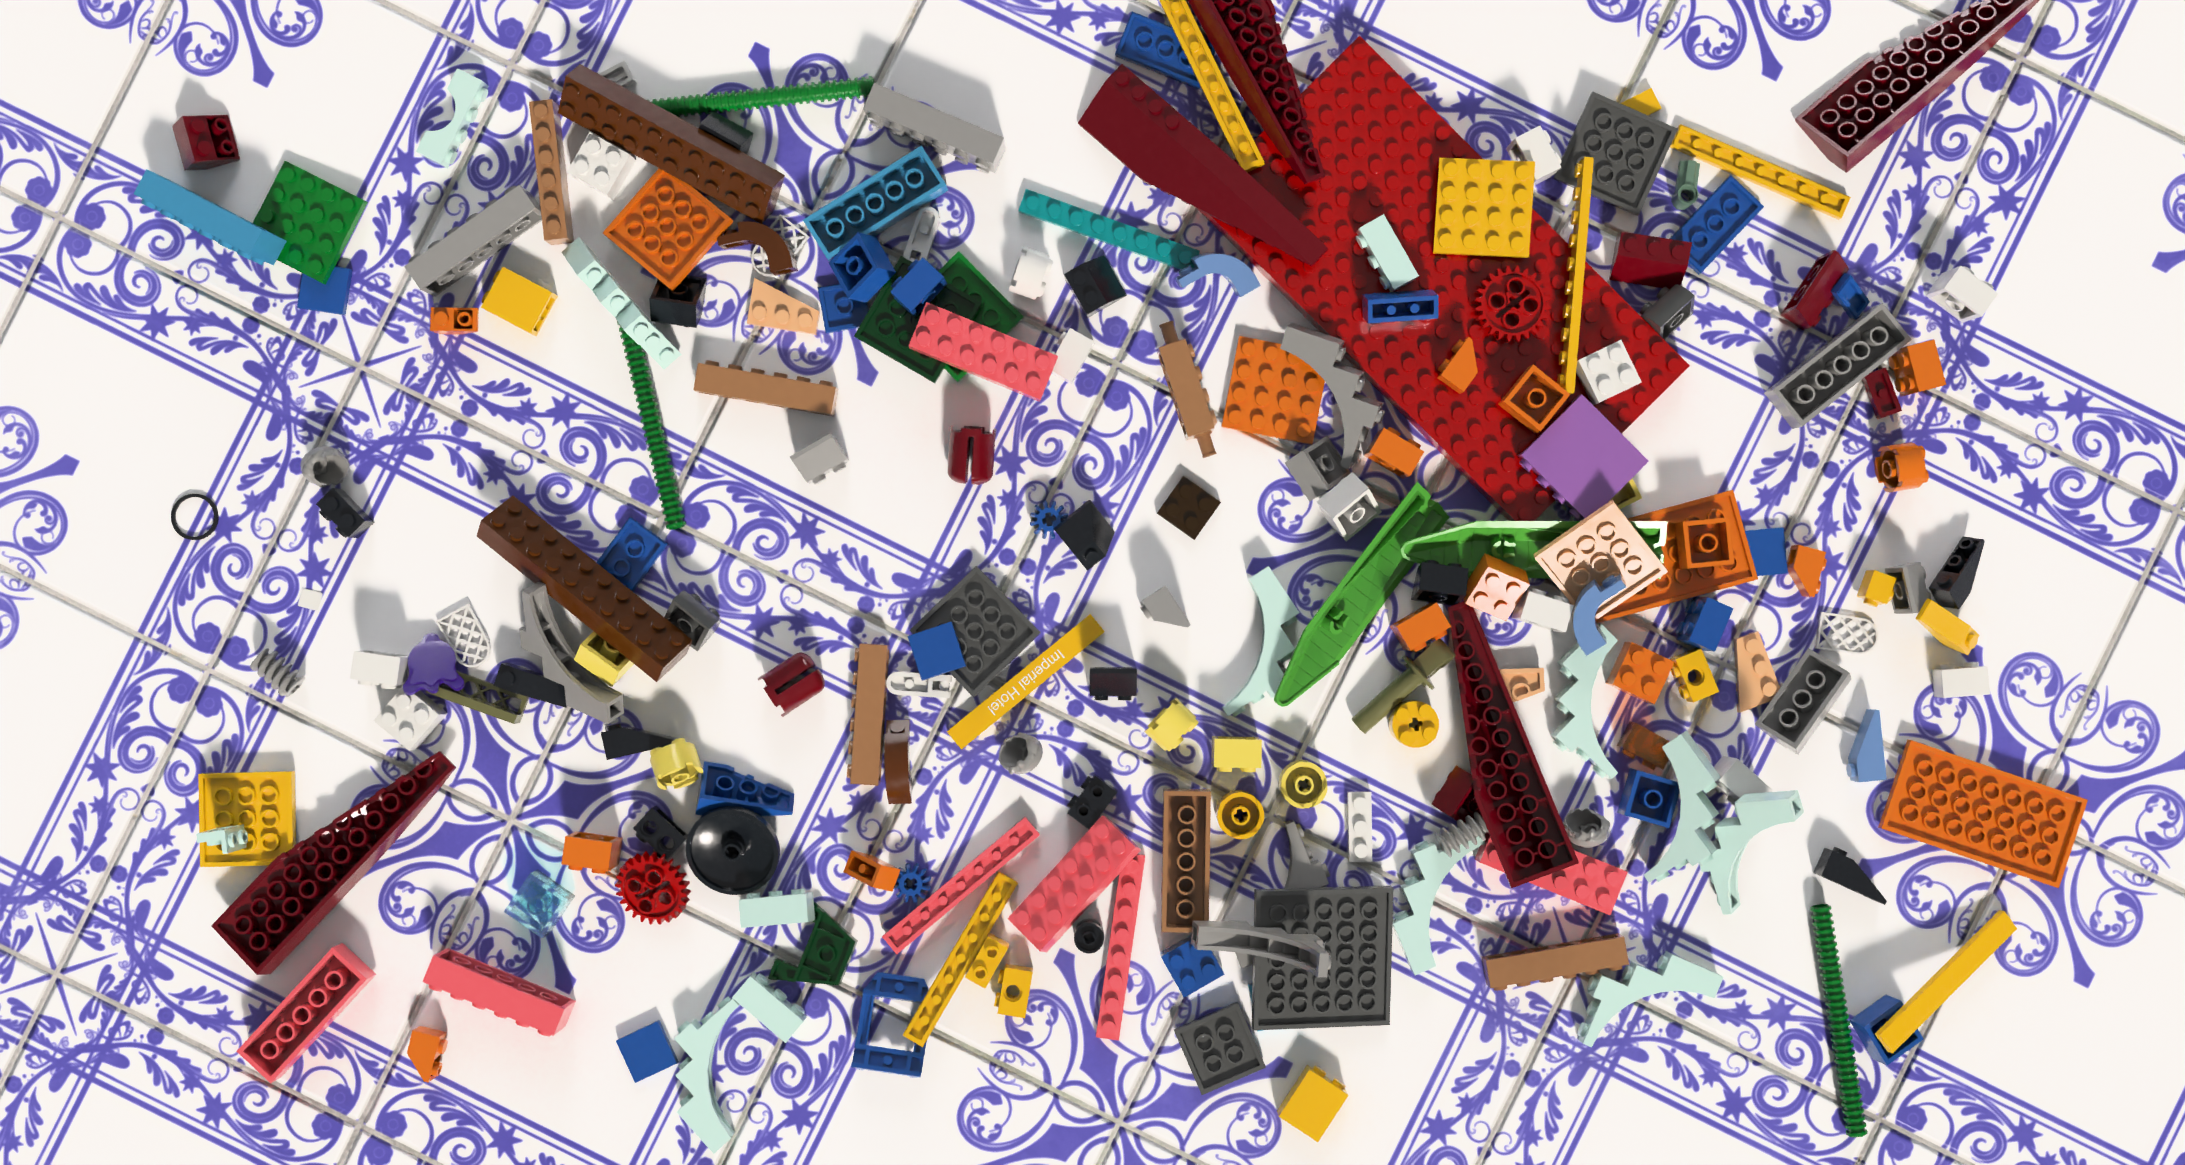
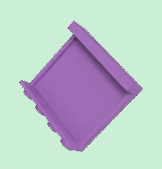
(1582, 459)

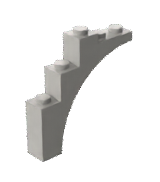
(1356, 410)
(543, 638)
(1301, 871)
(1241, 937)

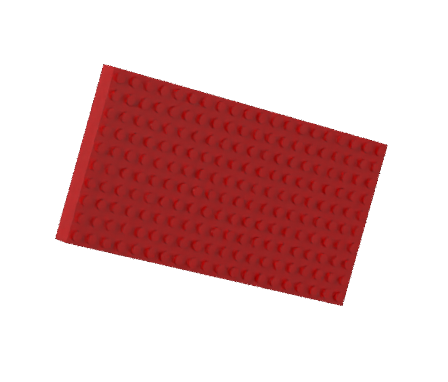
(1383, 158)

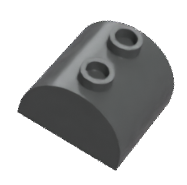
(1670, 311)
(693, 618)

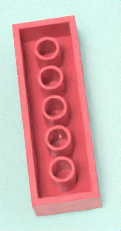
(983, 351)
(1588, 882)
(1074, 884)
(498, 992)
(306, 1012)

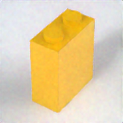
(518, 301)
(1313, 1102)

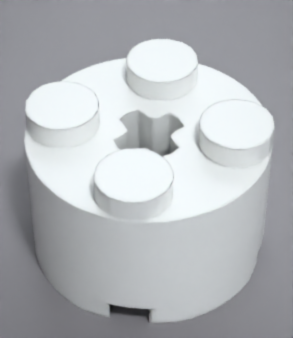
(1030, 273)

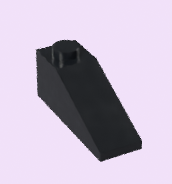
(530, 684)
(631, 740)
(1845, 872)

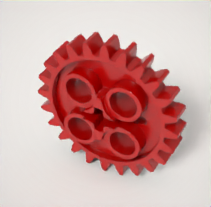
(1499, 288)
(643, 870)

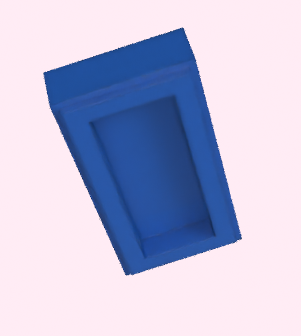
(1850, 296)

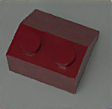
(1457, 795)

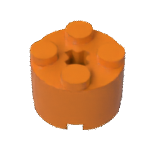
(1901, 467)

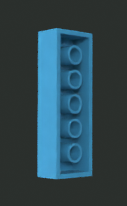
(877, 202)
(209, 219)

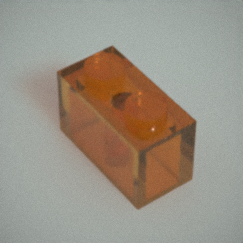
(1645, 745)

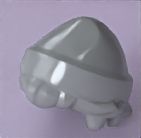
(324, 466)
(1020, 753)
(1586, 828)

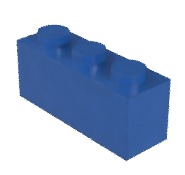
(1400, 306)

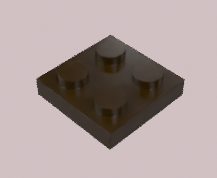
(1188, 507)

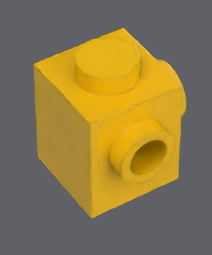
(1876, 588)

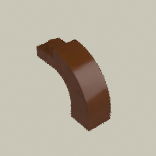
(778, 251)
(897, 762)

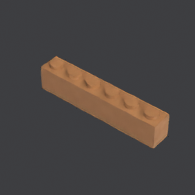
(551, 172)
(766, 389)
(869, 714)
(1555, 960)

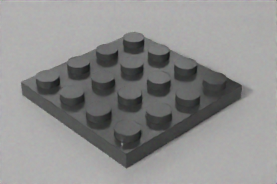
(1625, 150)
(987, 628)

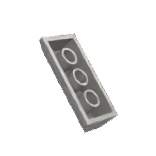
(1803, 701)

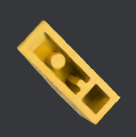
(1947, 627)

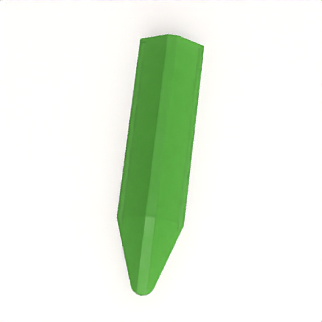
(1509, 542)
(1359, 595)

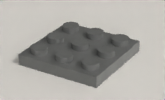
(1219, 1048)

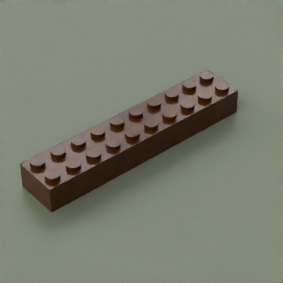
(670, 143)
(584, 588)

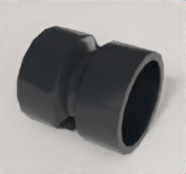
(1089, 936)

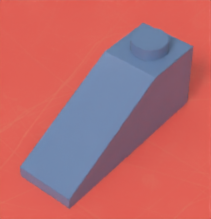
(1866, 756)

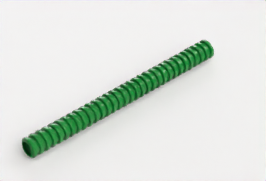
(766, 97)
(654, 433)
(1838, 1021)

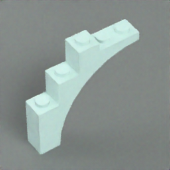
(619, 304)
(1275, 610)
(1576, 699)
(1696, 810)
(1754, 814)
(1413, 927)
(1638, 982)
(702, 1109)

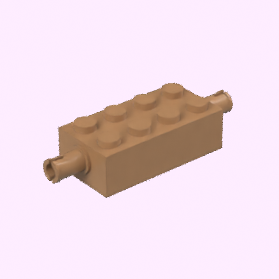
(1185, 389)

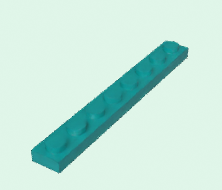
(1107, 230)

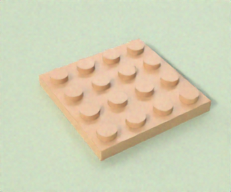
(1597, 549)

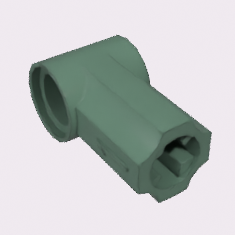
(1686, 183)

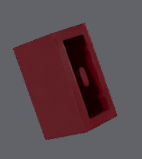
(205, 141)

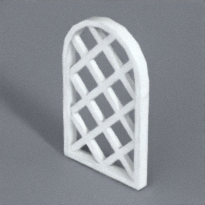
(796, 250)
(475, 621)
(1852, 635)

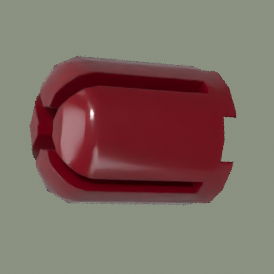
(960, 452)
(800, 691)

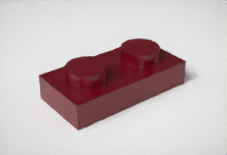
(1881, 393)

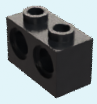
(665, 827)

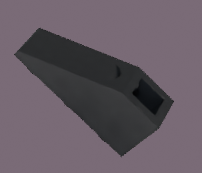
(1958, 574)

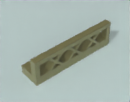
(482, 705)

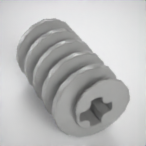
(276, 673)
(1462, 833)

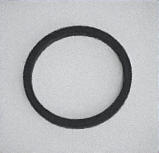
(173, 517)

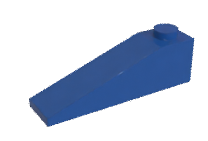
(725, 787)

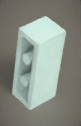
(1386, 254)
(776, 908)
(770, 1006)

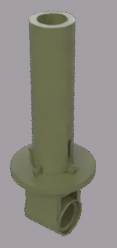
(1417, 673)

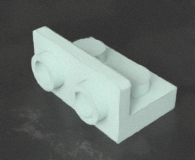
(230, 837)

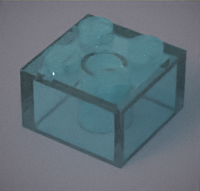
(539, 903)

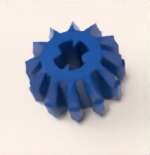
(1042, 515)
(912, 891)

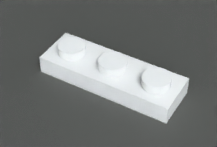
(1359, 826)

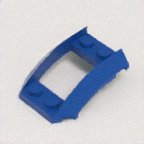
(881, 1058)

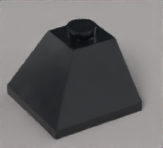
(1086, 534)

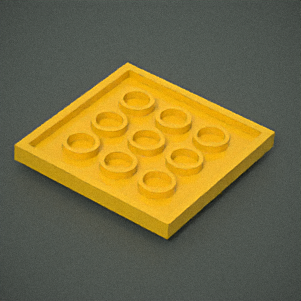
(1484, 207)
(259, 802)

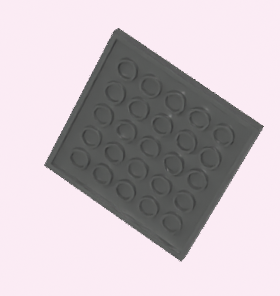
(1357, 936)

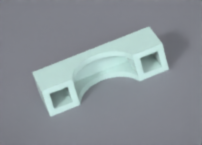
(442, 144)

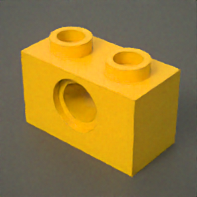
(1703, 685)
(987, 960)
(1020, 977)

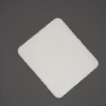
(310, 599)

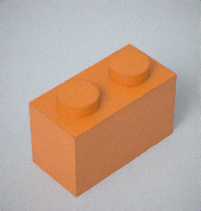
(871, 870)

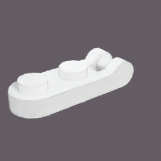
(922, 233)
(911, 685)

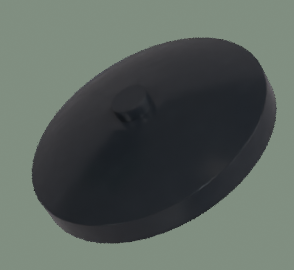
(732, 850)

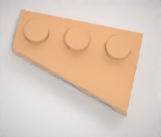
(780, 311)
(1755, 674)
(1523, 682)

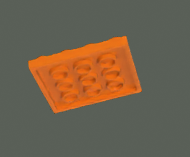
(668, 228)
(1272, 393)

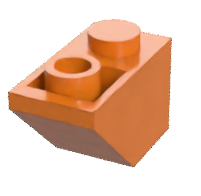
(454, 320)
(1461, 368)
(1805, 567)
(426, 1050)

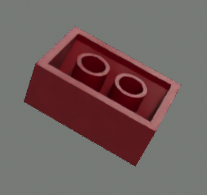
(1649, 260)
(1815, 291)

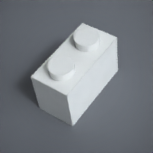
(1071, 354)
(1961, 681)

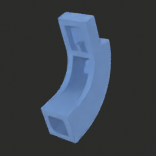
(1234, 270)
(1590, 598)

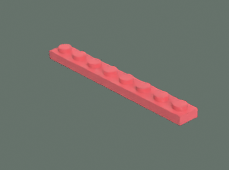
(961, 885)
(1120, 949)

